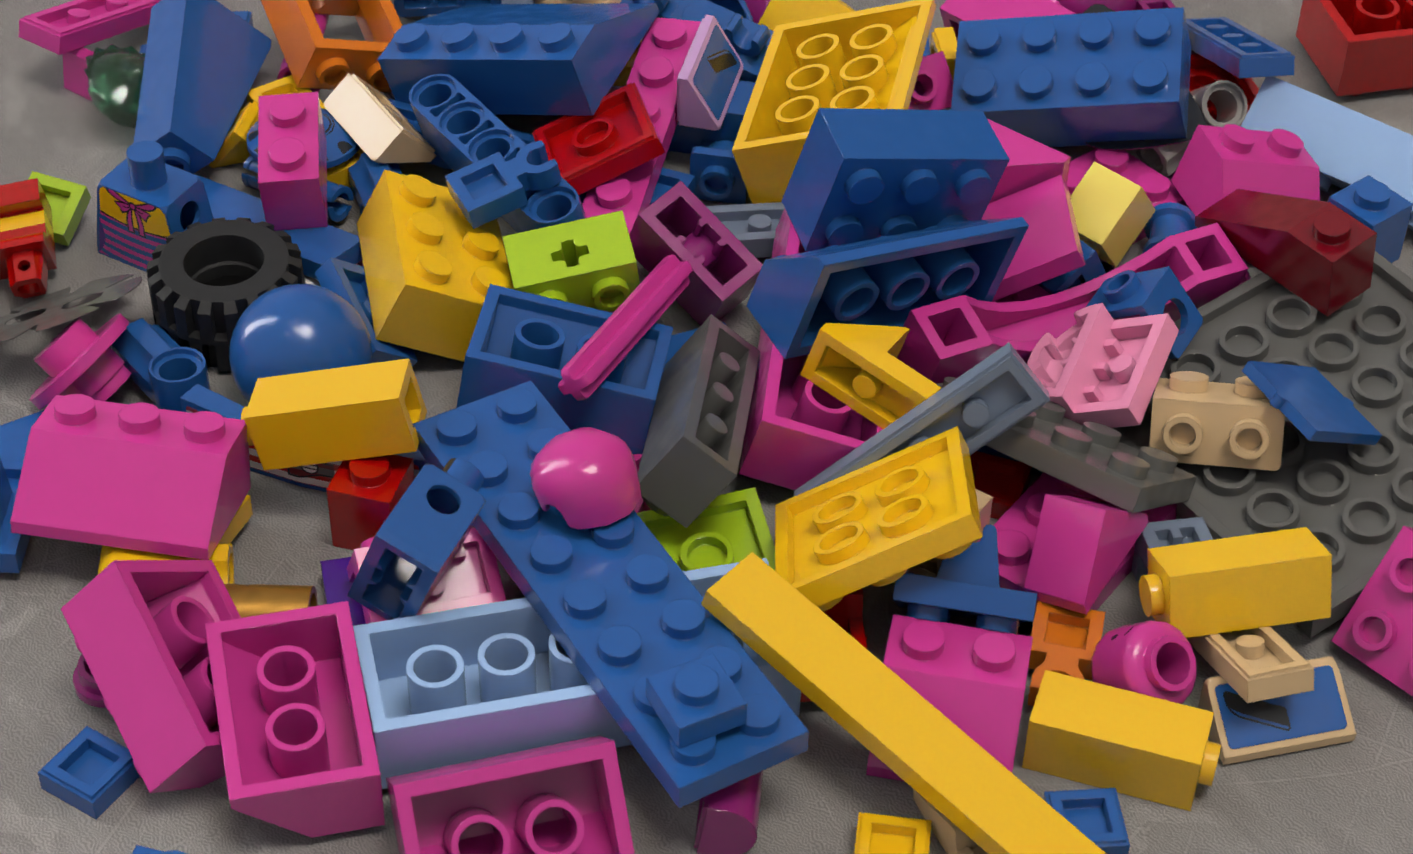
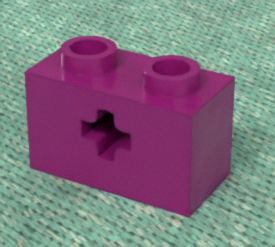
(686, 228)

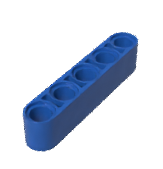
(468, 131)

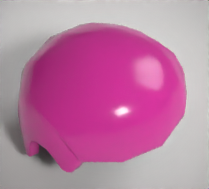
(586, 477)

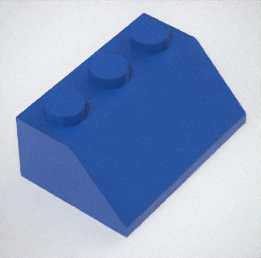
(535, 336)

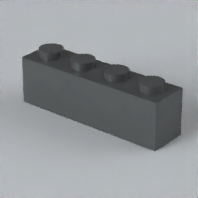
(698, 422)

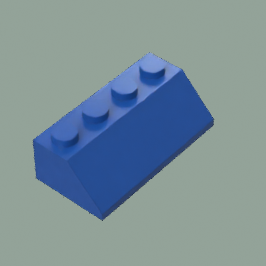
(880, 279)

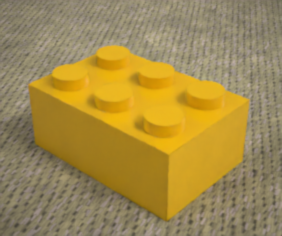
(426, 265)

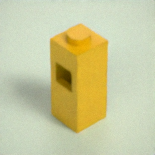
(335, 414)
(1238, 582)
(1120, 740)

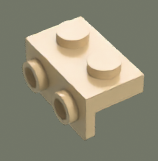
(1216, 422)

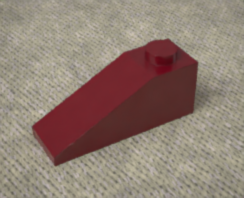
(1299, 244)

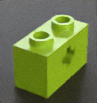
(576, 261)

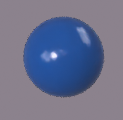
(296, 332)

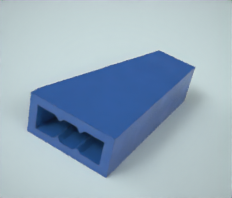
(195, 78)

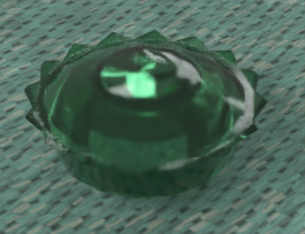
(116, 82)

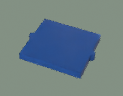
(1311, 403)

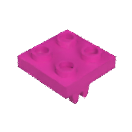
(1381, 619)

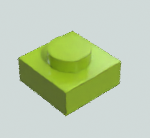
(67, 204)

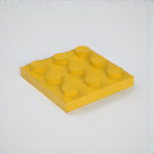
(879, 520)

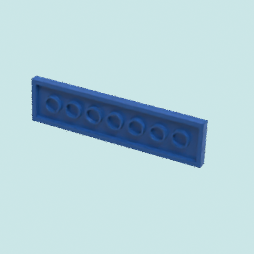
(610, 598)

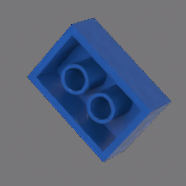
(891, 173)

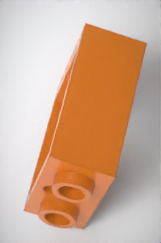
(324, 61)

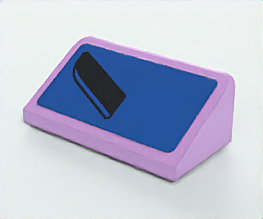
(707, 78)

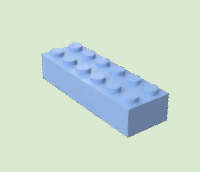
(487, 685)

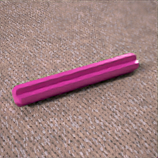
(624, 328)

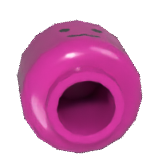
(1147, 660)

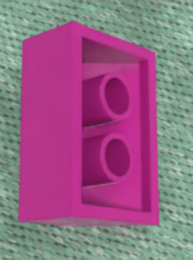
(132, 476)
(151, 661)
(296, 720)
(516, 803)

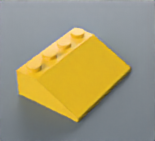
(826, 62)

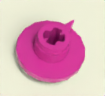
(82, 362)

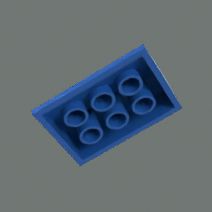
(522, 54)

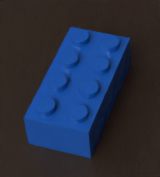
(1078, 75)

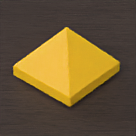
(234, 147)

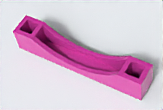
(964, 331)

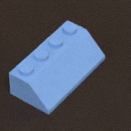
(1336, 137)

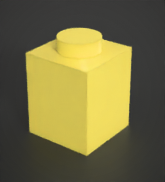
(1109, 212)

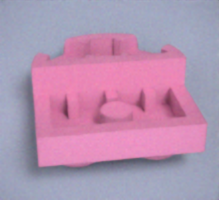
(1104, 365)

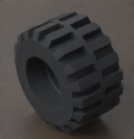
(212, 275)

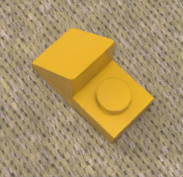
(863, 370)

